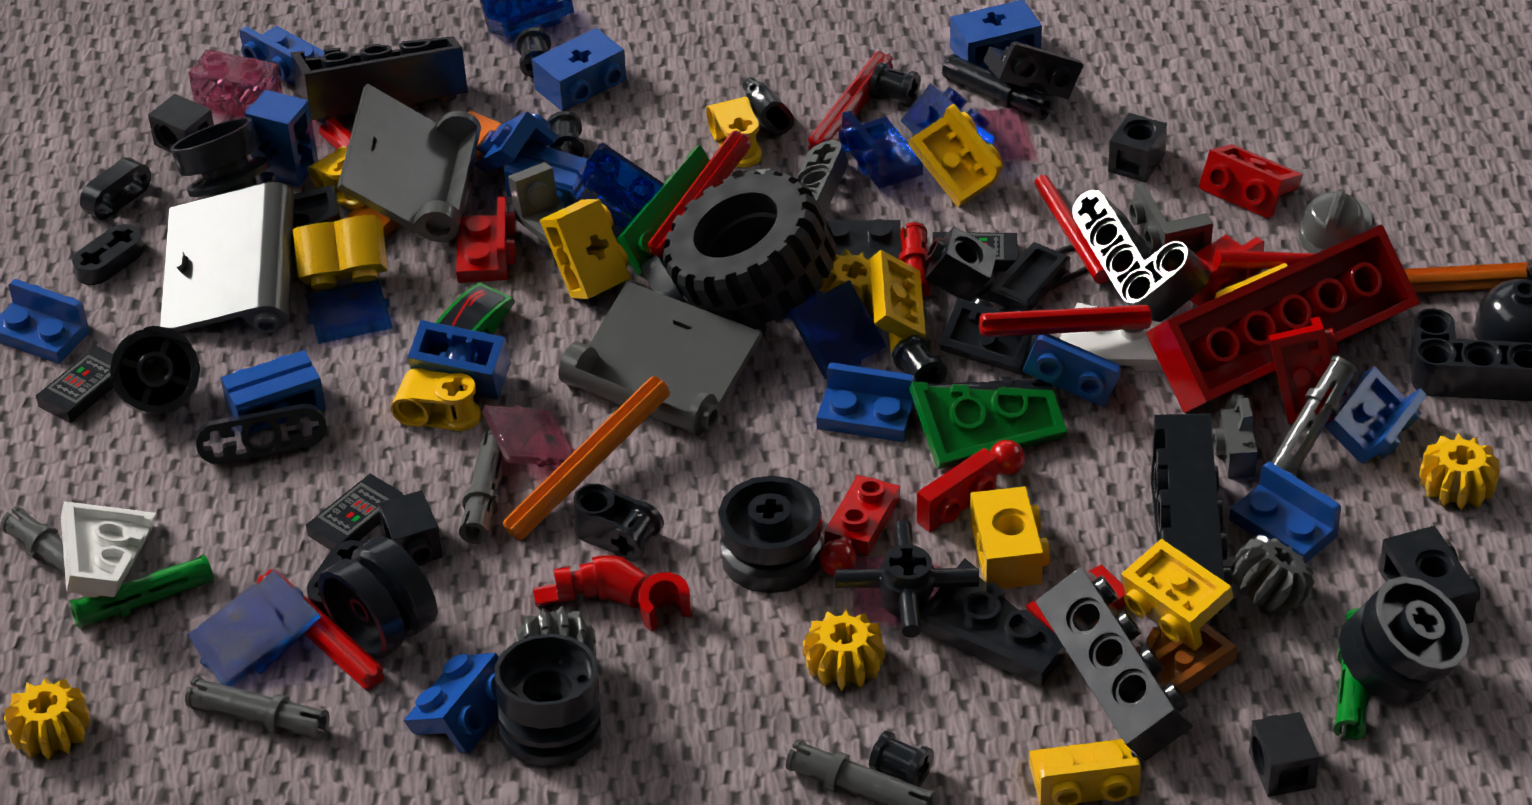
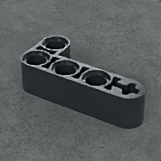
(1155, 280)
(1464, 366)

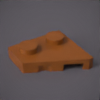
(1190, 667)

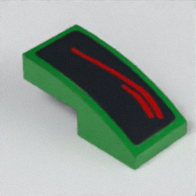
(478, 309)

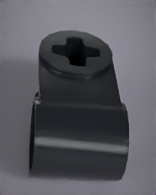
(613, 522)

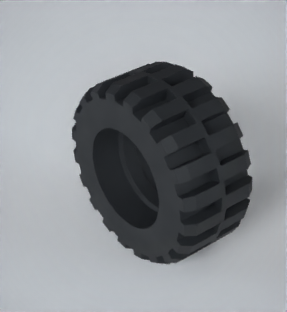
(750, 248)

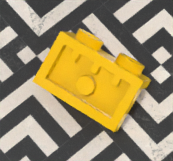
(896, 297)
(1174, 592)
(1085, 773)

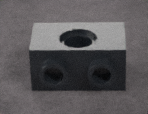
(1429, 557)

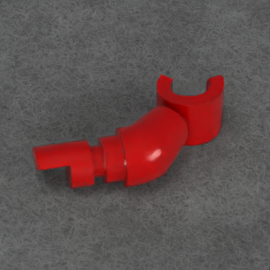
(619, 581)

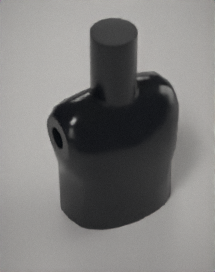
(768, 107)

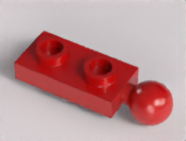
(950, 493)
(857, 522)

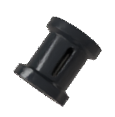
(542, 44)
(894, 84)
(568, 128)
(914, 357)
(901, 759)

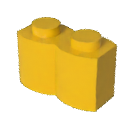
(340, 251)

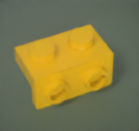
(957, 156)

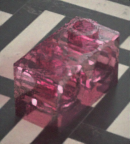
(231, 82)

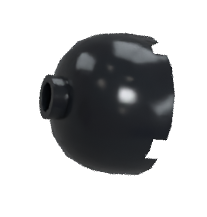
(1506, 313)
(155, 370)

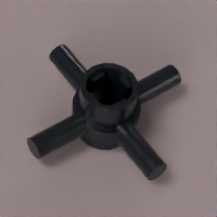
(906, 579)

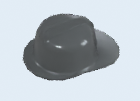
(1332, 220)

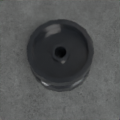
(770, 534)
(378, 596)
(1403, 640)

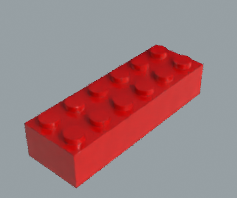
(1228, 338)

